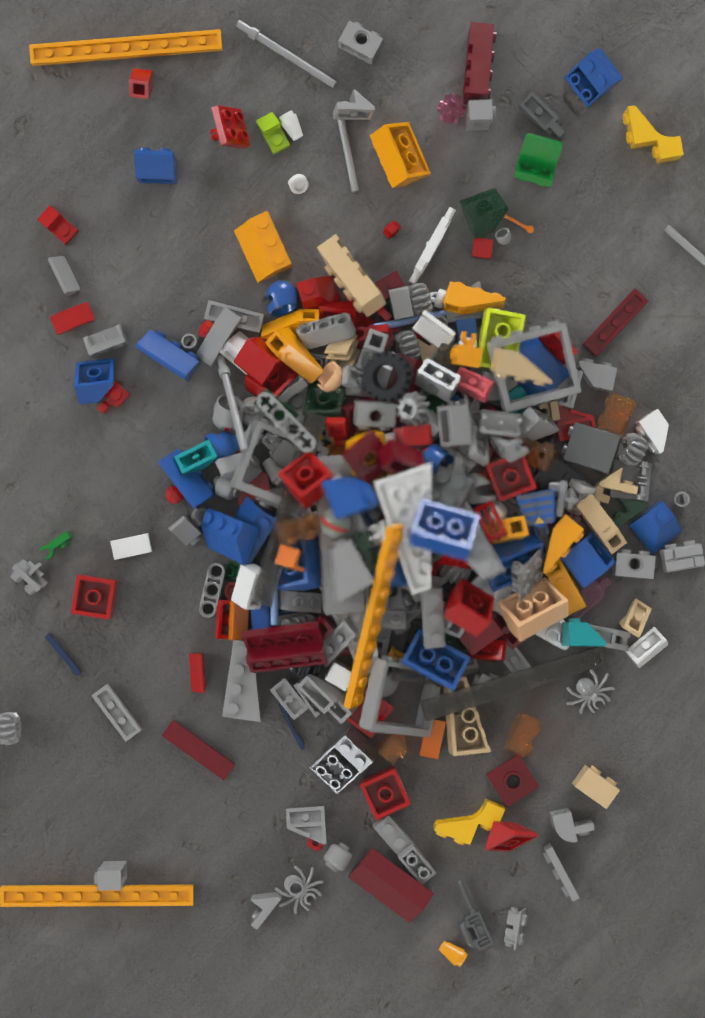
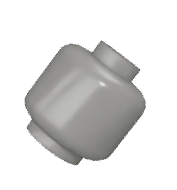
(222, 488)
(337, 857)

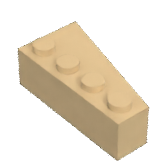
(350, 276)
(464, 729)

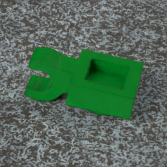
(61, 541)

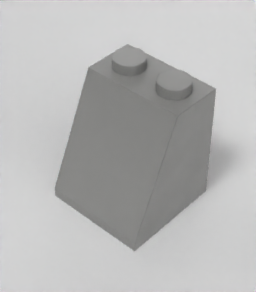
(346, 570)

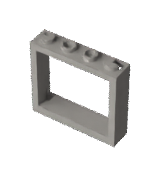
(518, 336)
(243, 462)
(373, 697)

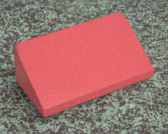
(474, 385)

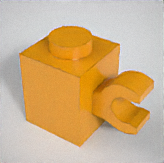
(466, 354)

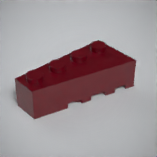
(479, 62)

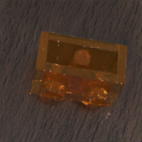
(617, 414)
(540, 454)
(297, 528)
(522, 734)
(393, 747)

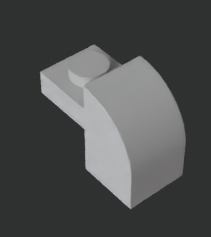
(373, 344)
(566, 828)

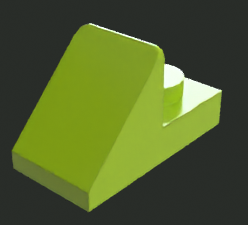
(273, 133)

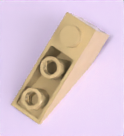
(513, 363)
(601, 524)

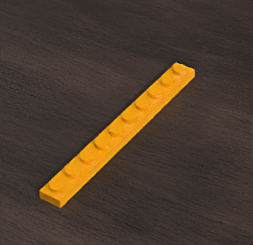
(125, 47)
(373, 616)
(89, 895)

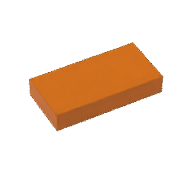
(237, 621)
(431, 745)

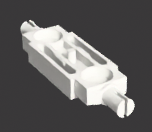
(432, 245)

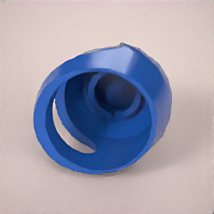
(281, 293)
(224, 444)
(434, 454)

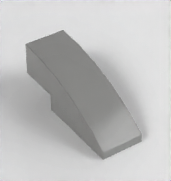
(218, 336)
(325, 697)

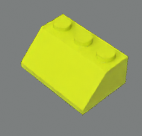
(498, 323)

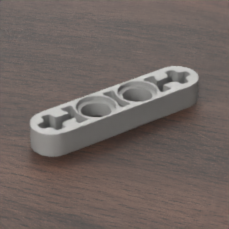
(286, 422)

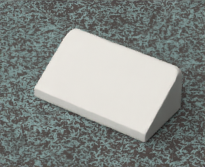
(647, 647)

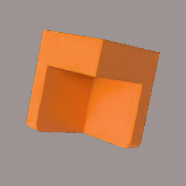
(288, 558)

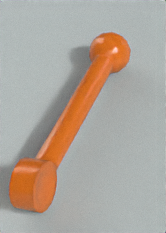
(529, 229)

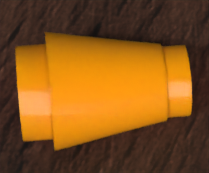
(453, 953)

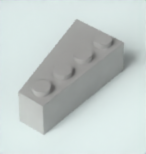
(482, 554)
(242, 689)

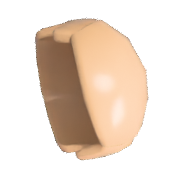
(331, 377)

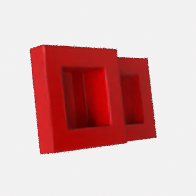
(72, 318)

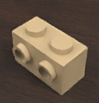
(595, 786)

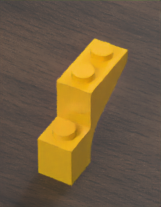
(643, 134)
(464, 827)

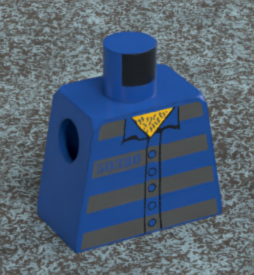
(538, 509)

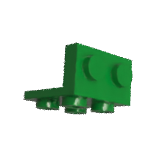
(538, 160)

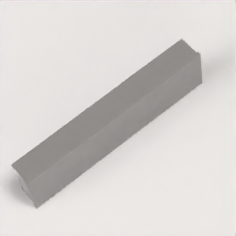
(355, 602)

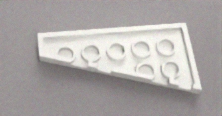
(400, 501)

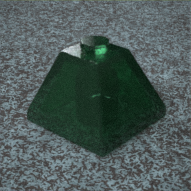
(484, 212)
(325, 403)

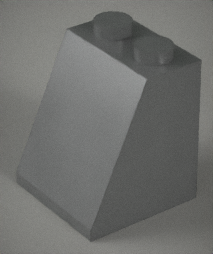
(591, 448)

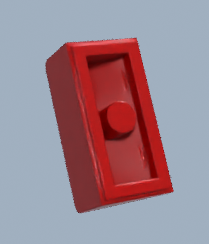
(197, 672)

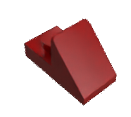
(57, 225)
(414, 435)
(494, 651)

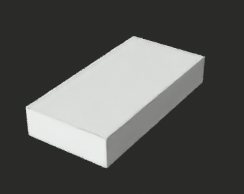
(131, 546)

